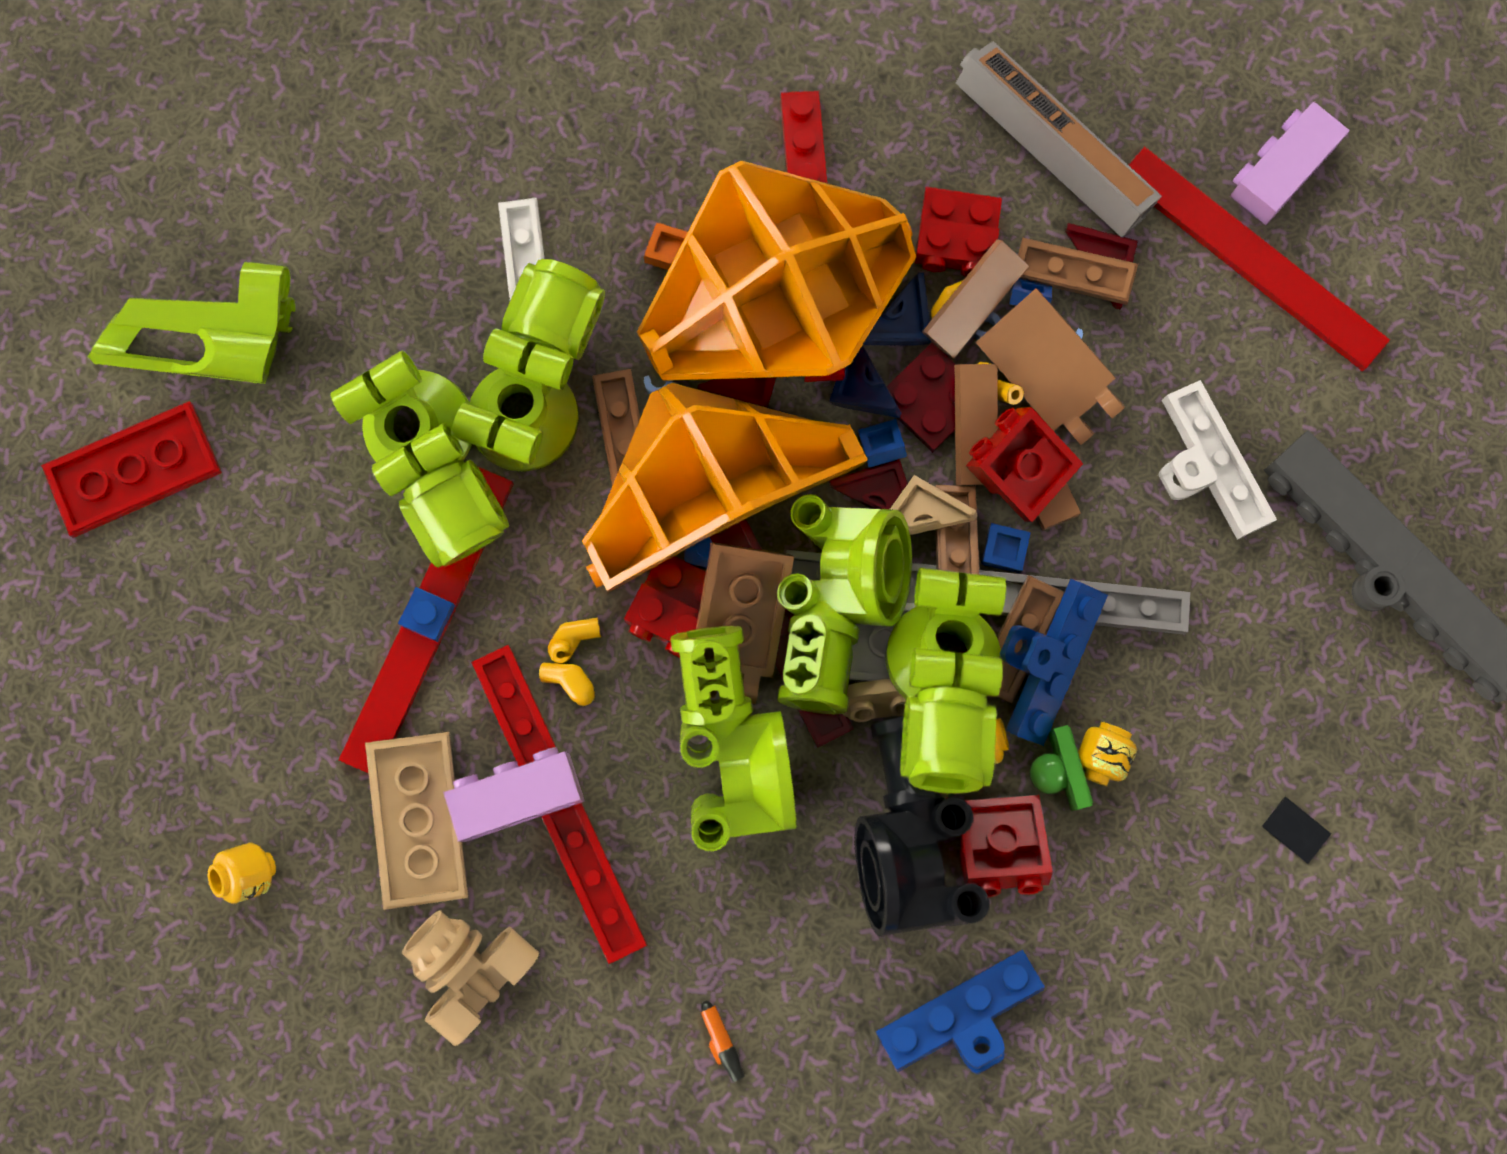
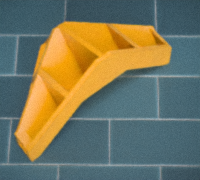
(775, 279)
(702, 468)

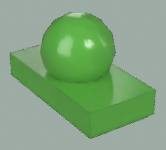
(1062, 770)

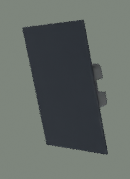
(1296, 830)

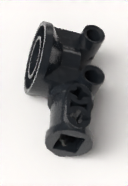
(900, 853)

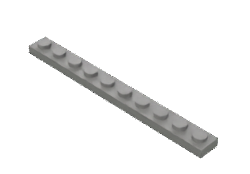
(1124, 608)

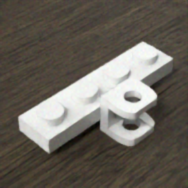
(1212, 462)

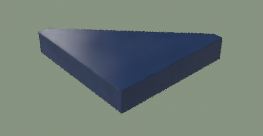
(904, 318)
(864, 389)

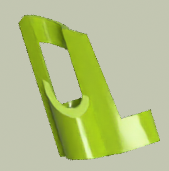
(236, 336)

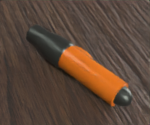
(721, 1044)

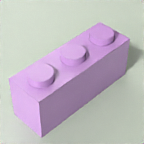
(1287, 161)
(513, 794)

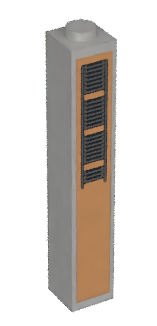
(1056, 138)

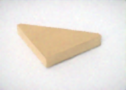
(930, 508)

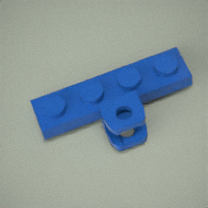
(1051, 659)
(964, 1017)

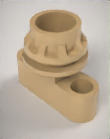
(447, 955)

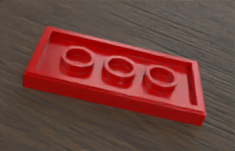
(131, 469)

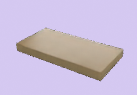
(412, 823)

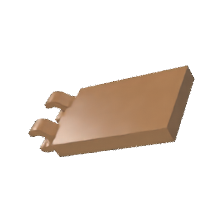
(1051, 365)
(743, 593)

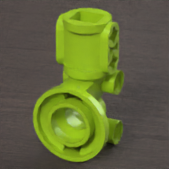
(535, 353)
(443, 496)
(861, 583)
(946, 711)
(748, 746)

